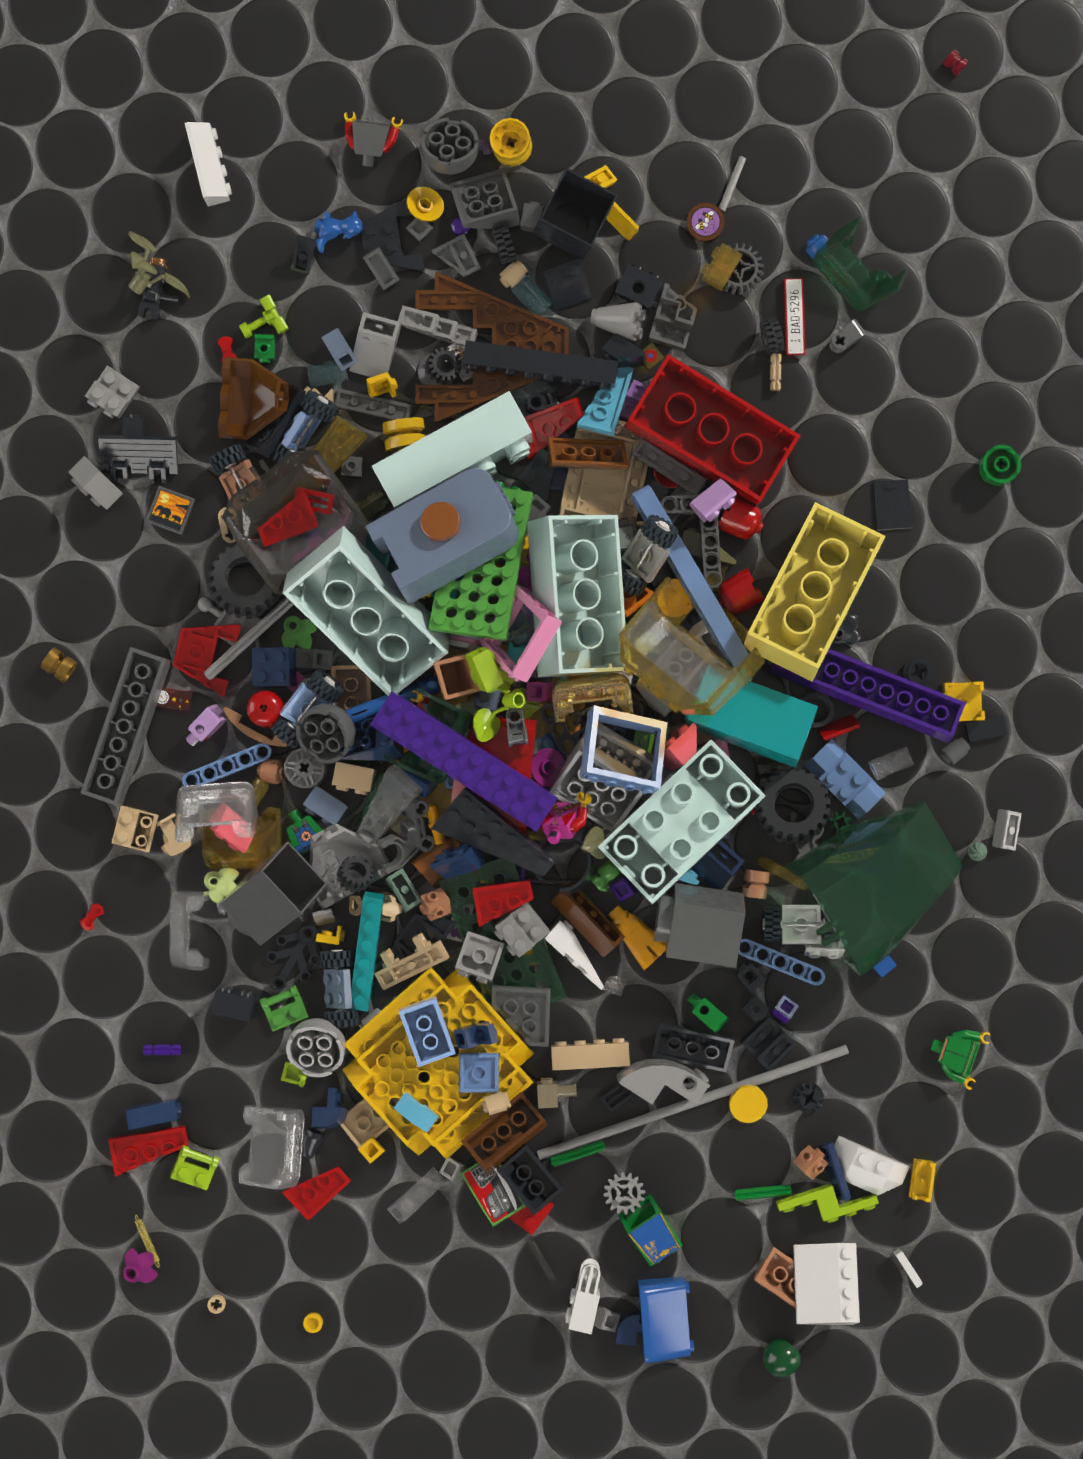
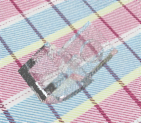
(326, 866)

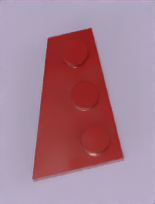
(553, 422)
(289, 521)
(498, 899)

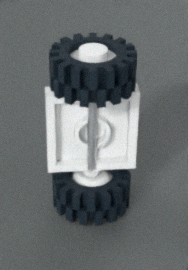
(797, 924)

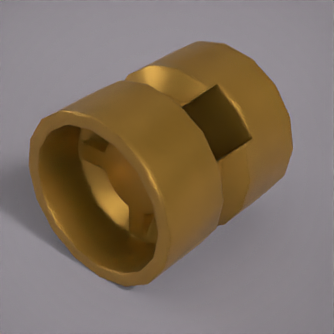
(58, 664)

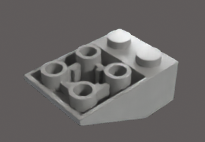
(375, 345)

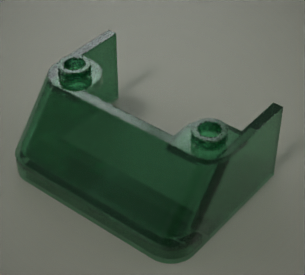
(850, 275)
(450, 715)

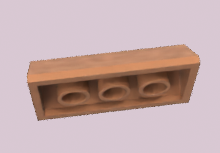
(777, 1275)

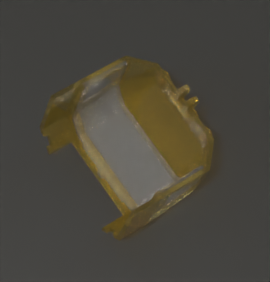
(677, 662)

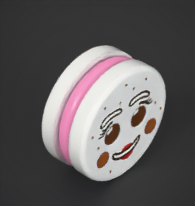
(462, 641)

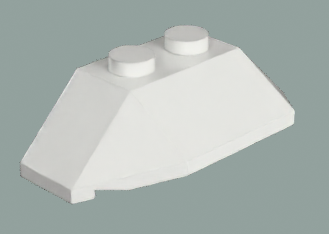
(869, 1168)

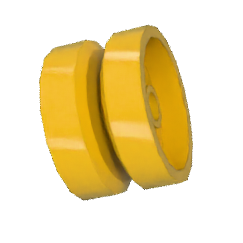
(402, 433)

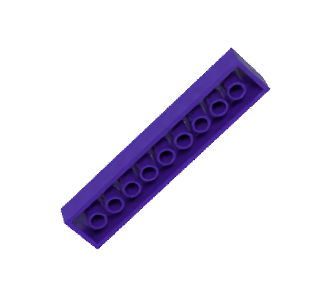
(883, 694)
(464, 760)

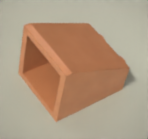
(455, 678)

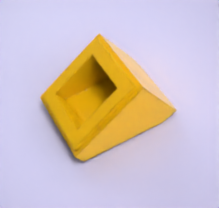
(371, 1149)

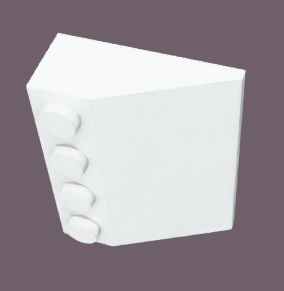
(826, 1284)

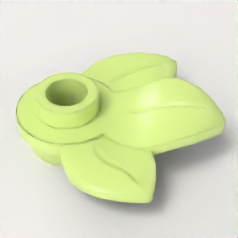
(223, 885)

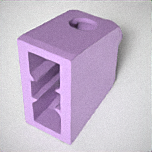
(211, 719)

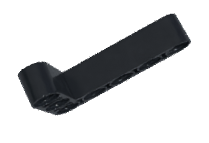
(568, 734)

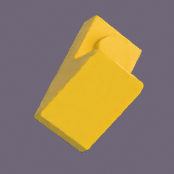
(602, 177)

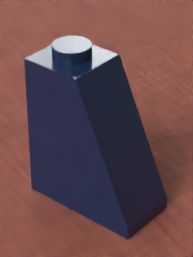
(153, 1113)

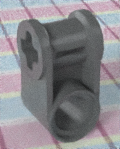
(849, 335)
(516, 729)

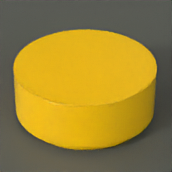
(313, 1322)

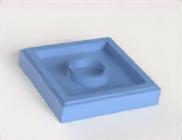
(479, 1072)

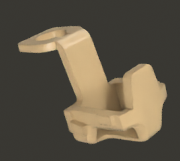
(171, 846)
(389, 911)

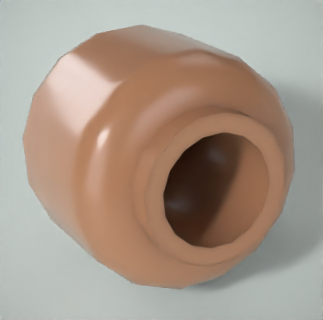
(271, 771)

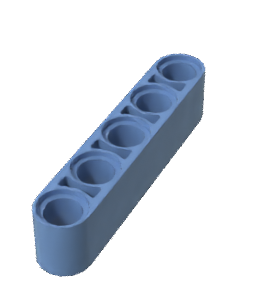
(236, 762)
(788, 965)

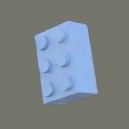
(427, 1031)

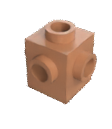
(435, 904)
(811, 1161)

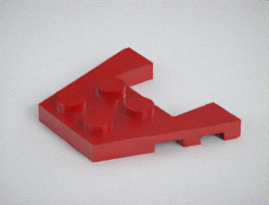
(197, 651)

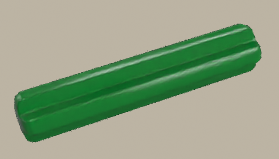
(577, 1153)
(763, 1192)

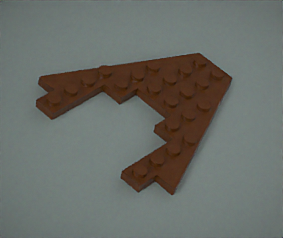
(509, 327)

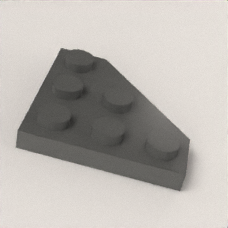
(525, 1011)

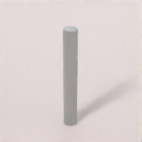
(732, 183)

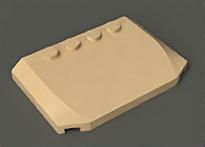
(604, 490)

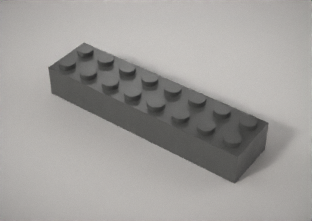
(126, 726)

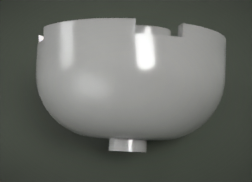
(316, 1047)

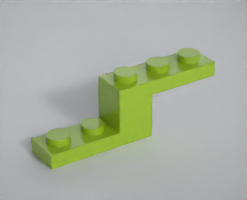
(827, 1203)

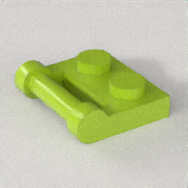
(192, 1173)

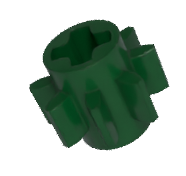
(837, 817)

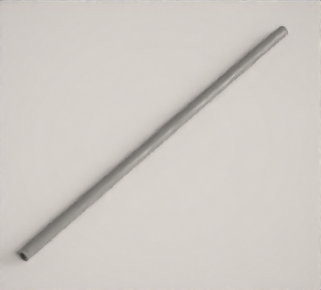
(686, 1104)

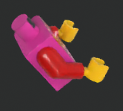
(565, 819)

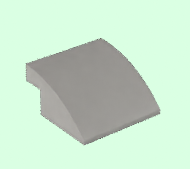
(614, 754)

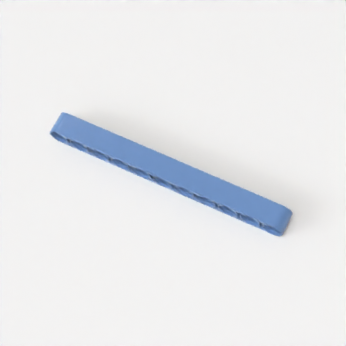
(695, 584)

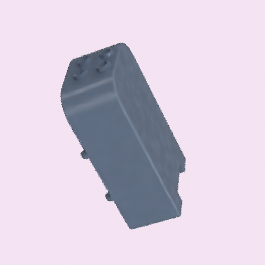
(484, 533)

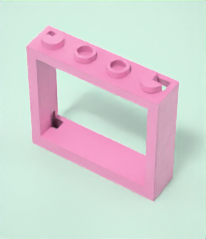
(537, 644)

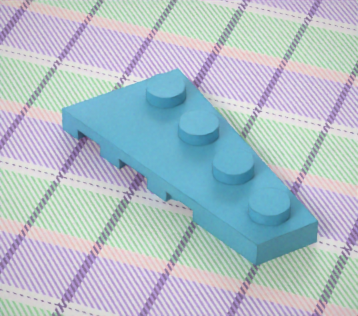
(605, 410)

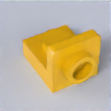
(327, 936)

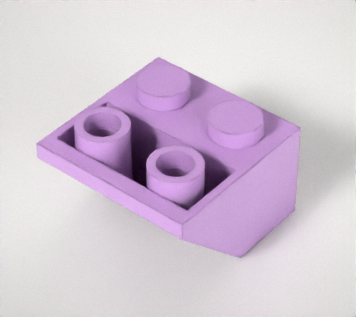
(712, 500)

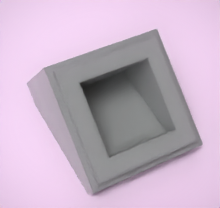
(324, 916)
(452, 1170)
(606, 1319)

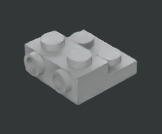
(112, 393)
(521, 929)
(479, 957)

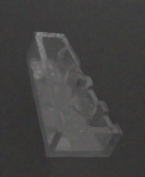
(391, 800)

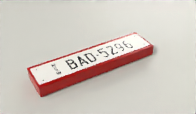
(794, 317)

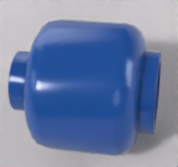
(815, 244)

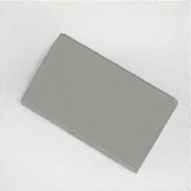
(1006, 829)

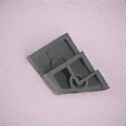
(672, 320)

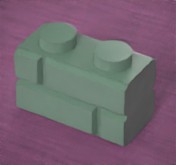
(403, 890)

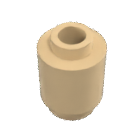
(513, 274)
(496, 1103)

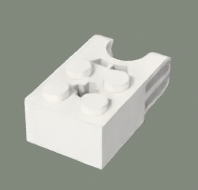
(584, 1298)

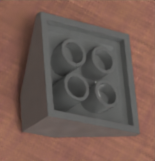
(486, 201)

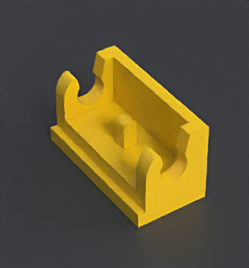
(922, 1179)

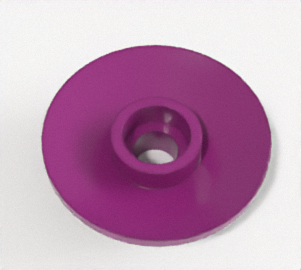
(554, 762)

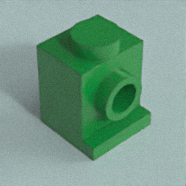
(265, 340)

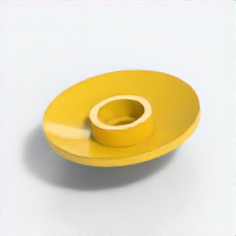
(429, 199)

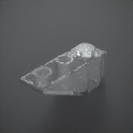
(416, 1195)

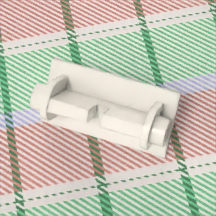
(833, 950)

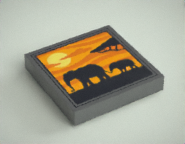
(170, 510)

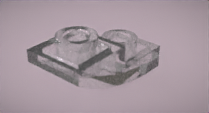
(891, 763)

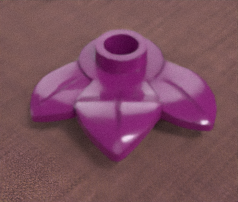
(141, 1265)

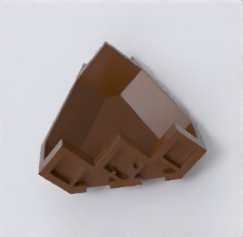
(249, 398)

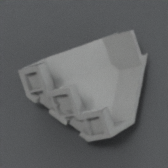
(345, 844)

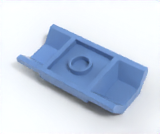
(845, 779)

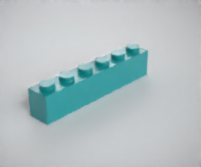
(366, 951)

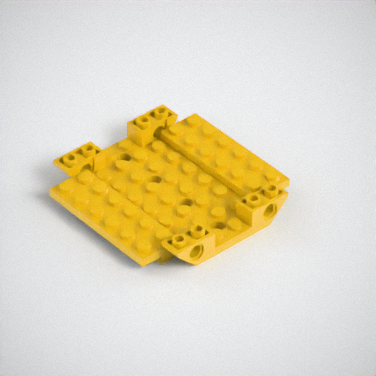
(388, 1069)

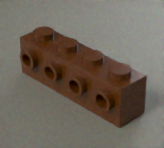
(588, 920)

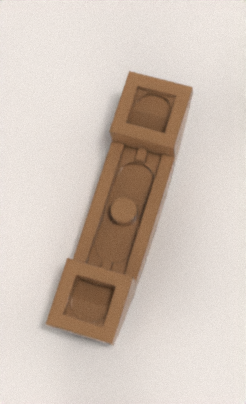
(236, 719)

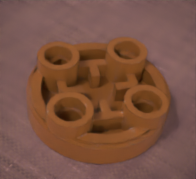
(440, 521)

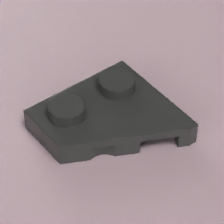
(458, 255)

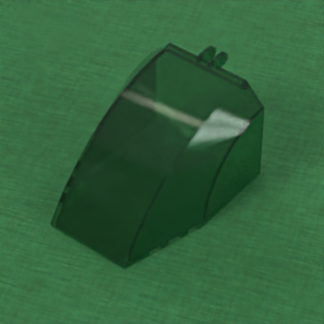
(878, 881)

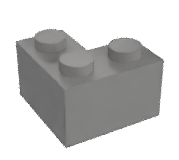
(93, 482)

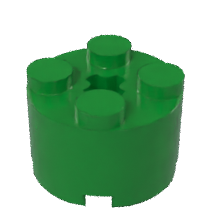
(1007, 457)

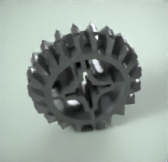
(740, 285)

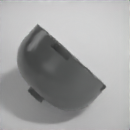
(449, 146)
(325, 731)

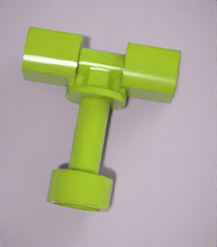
(270, 317)

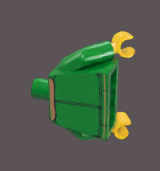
(959, 1054)

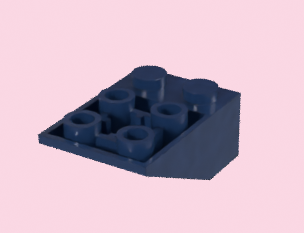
(372, 744)

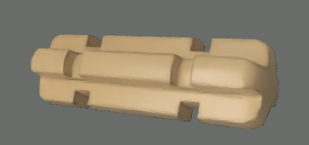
(775, 372)

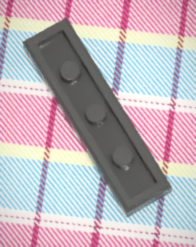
(372, 406)
(668, 467)

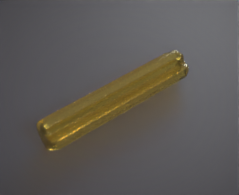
(781, 872)

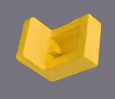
(381, 384)

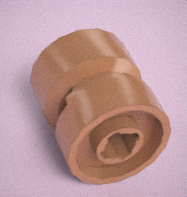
(755, 884)

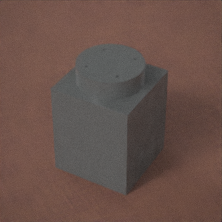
(273, 894)
(701, 924)

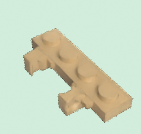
(397, 970)

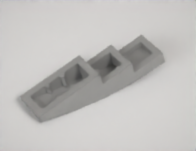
(435, 326)

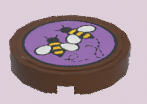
(705, 222)

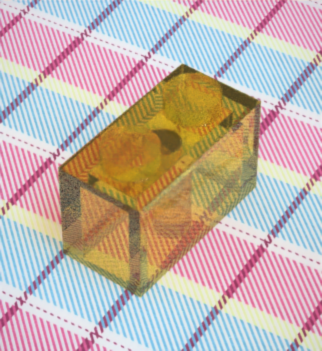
(722, 266)

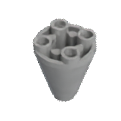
(620, 319)

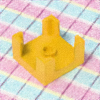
(970, 694)

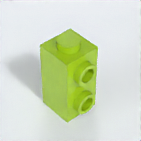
(484, 669)

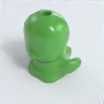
(604, 874)

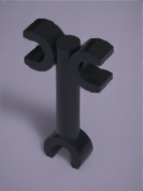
(582, 713)

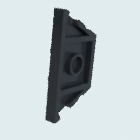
(432, 931)

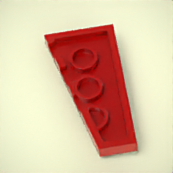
(143, 1147)

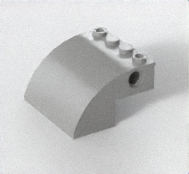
(650, 1075)

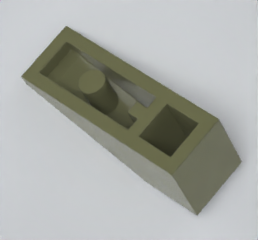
(692, 542)

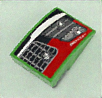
(492, 1194)

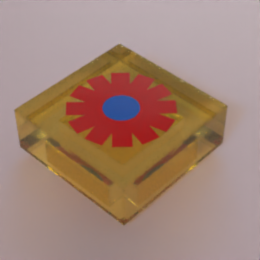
(653, 356)

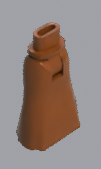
(424, 860)

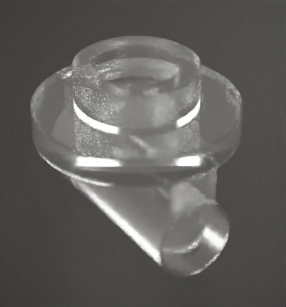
(614, 985)

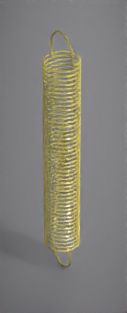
(137, 1224)

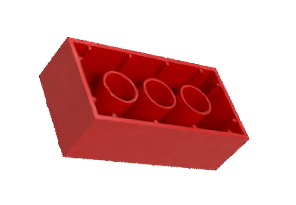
(711, 430)

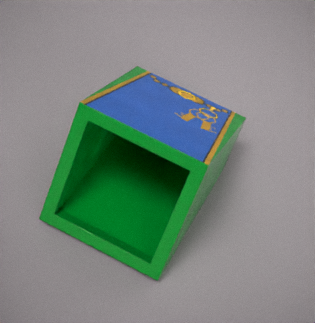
(651, 1231)

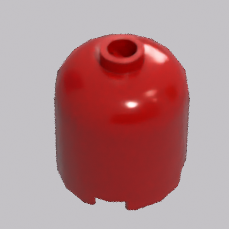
(741, 519)
(738, 593)
(274, 705)

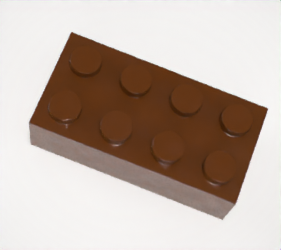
(504, 1133)

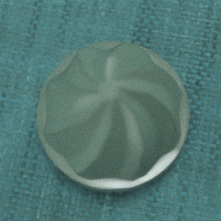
(977, 851)

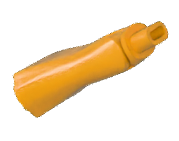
(637, 937)

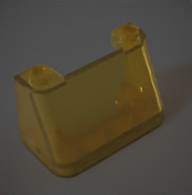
(591, 689)
(265, 842)

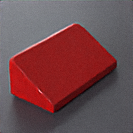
(838, 727)

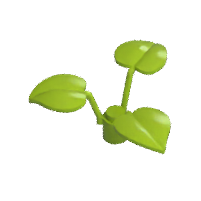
(487, 724)

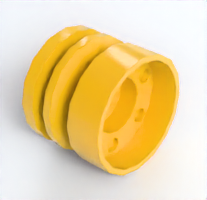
(510, 131)

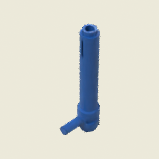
(372, 707)

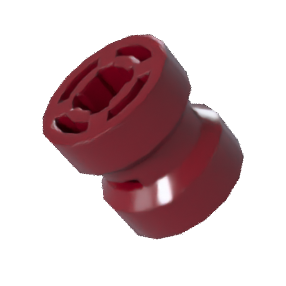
(950, 62)

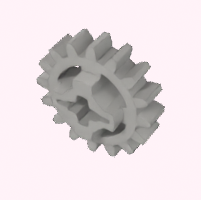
(634, 1202)

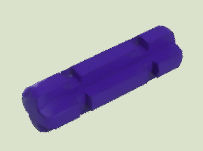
(166, 1049)

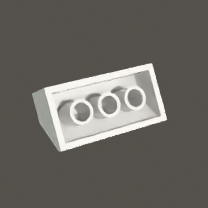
(207, 162)

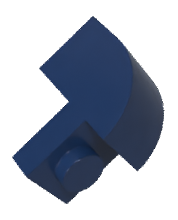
(475, 1035)
(333, 1114)
(628, 1328)

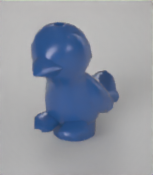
(330, 228)

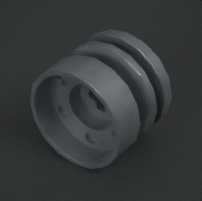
(293, 767)

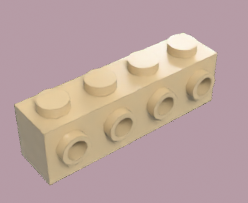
(590, 1055)

